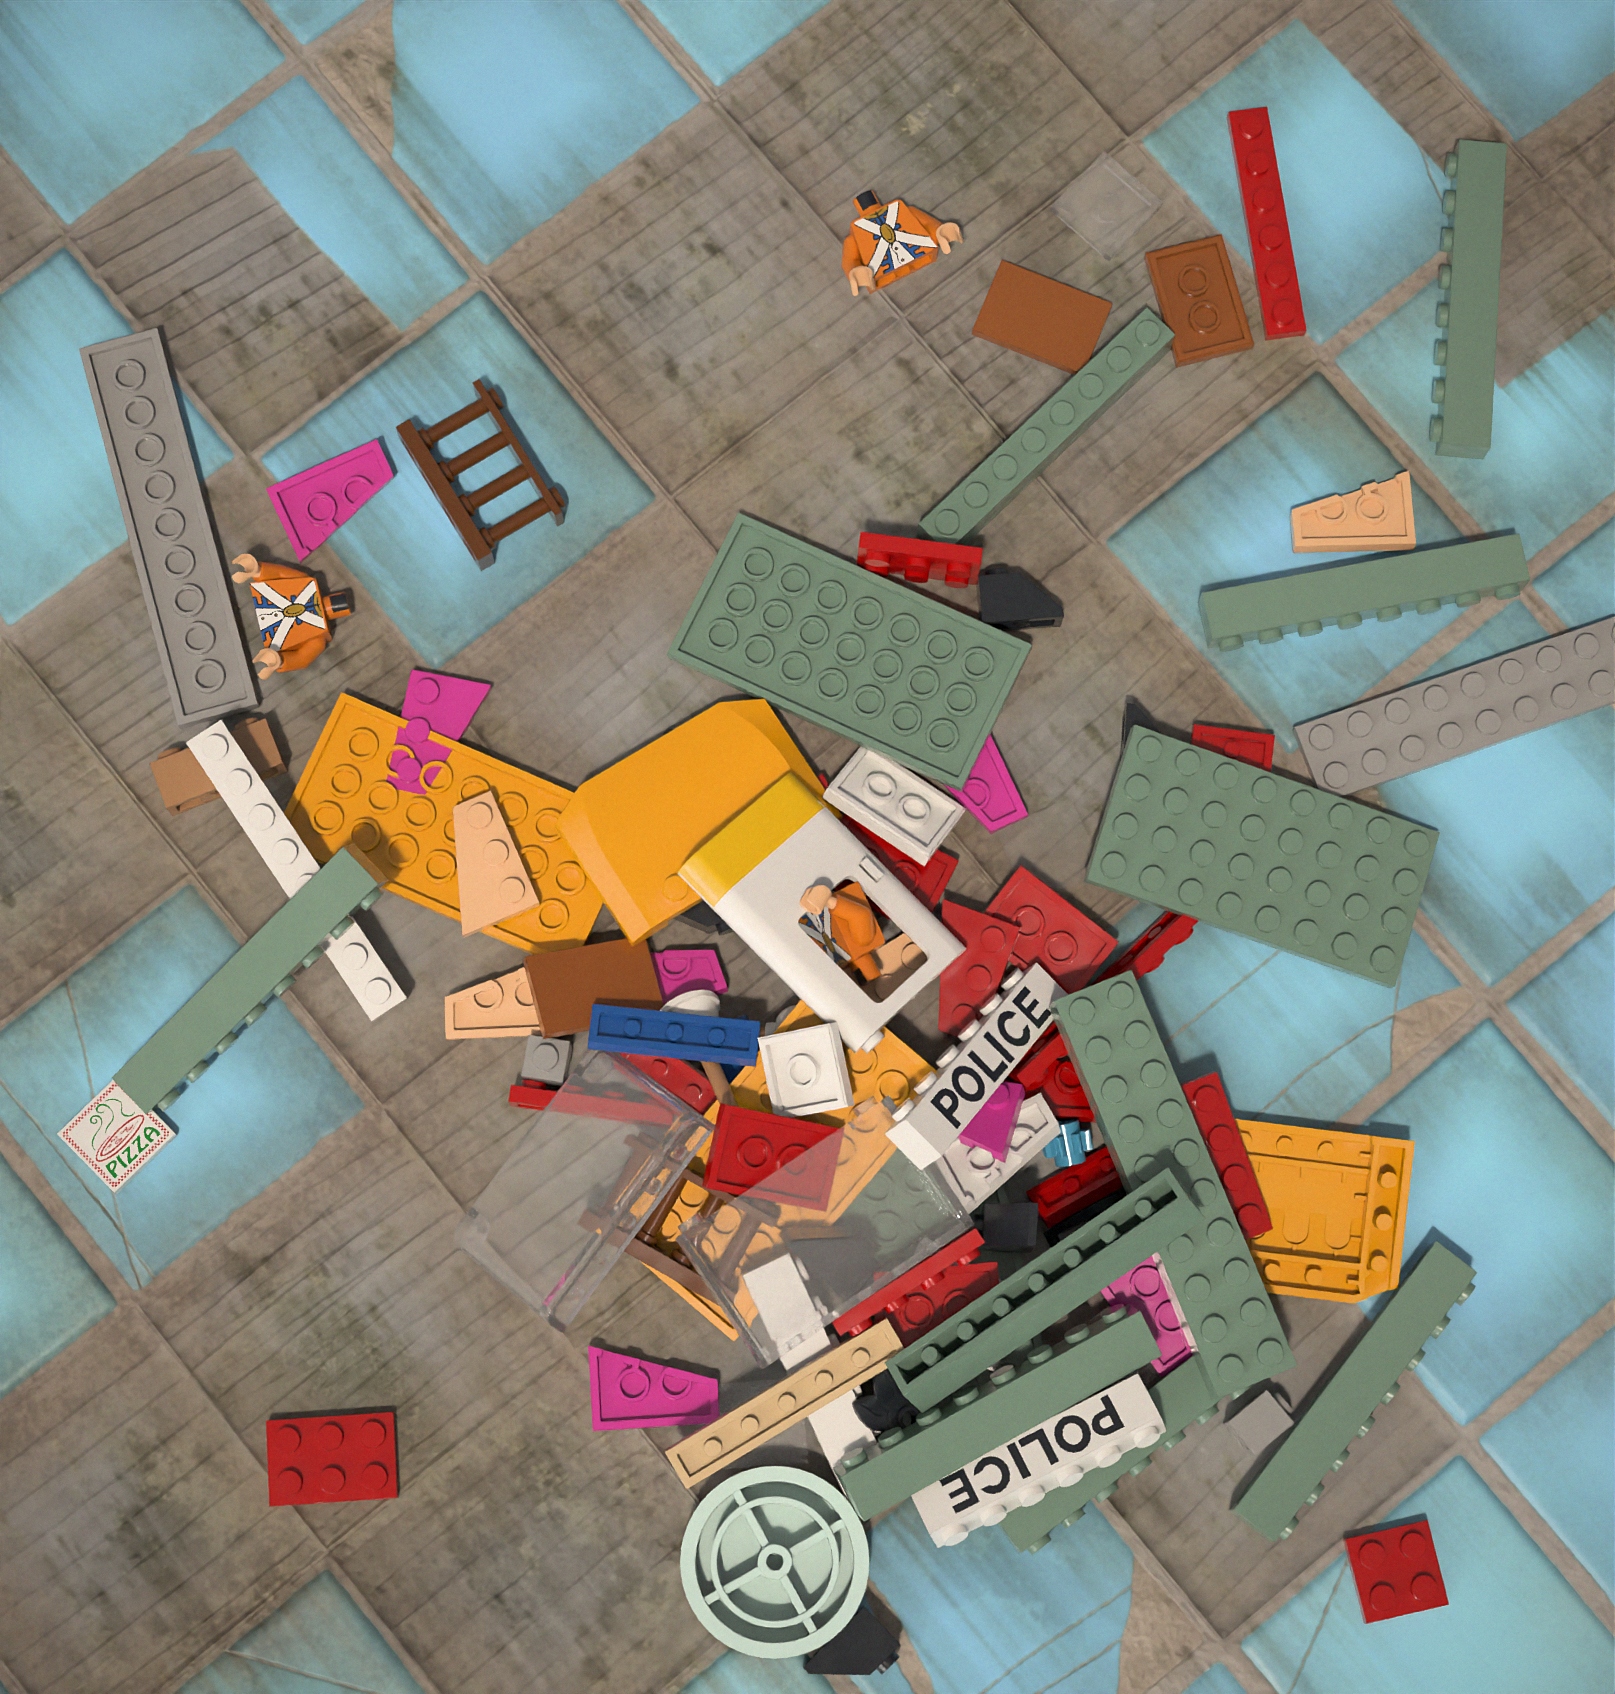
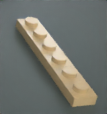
(784, 1403)

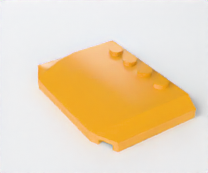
(668, 800)
(1332, 1210)

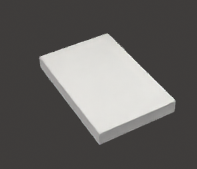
(894, 804)

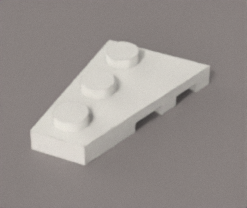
(976, 1174)

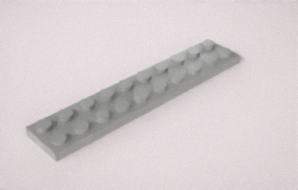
(169, 528)
(1461, 712)

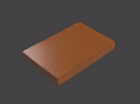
(1199, 300)
(1041, 318)
(573, 979)

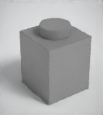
(547, 1060)
(1260, 1422)

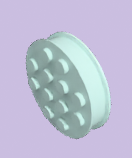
(774, 1562)

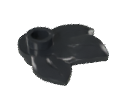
(886, 1406)

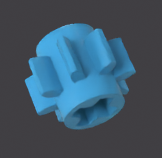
(1070, 1144)

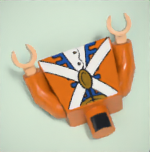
(891, 242)
(289, 614)
(843, 928)

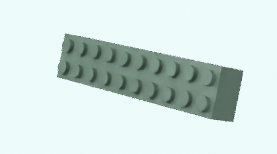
(1151, 1129)

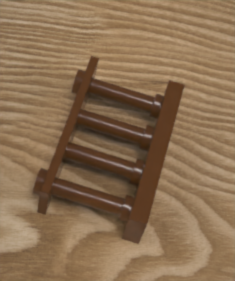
(442, 474)
(675, 1264)

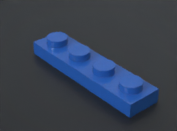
(673, 1035)

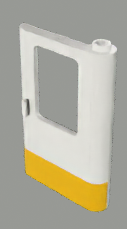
(755, 883)

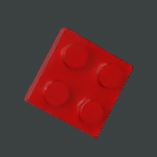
(1395, 1572)

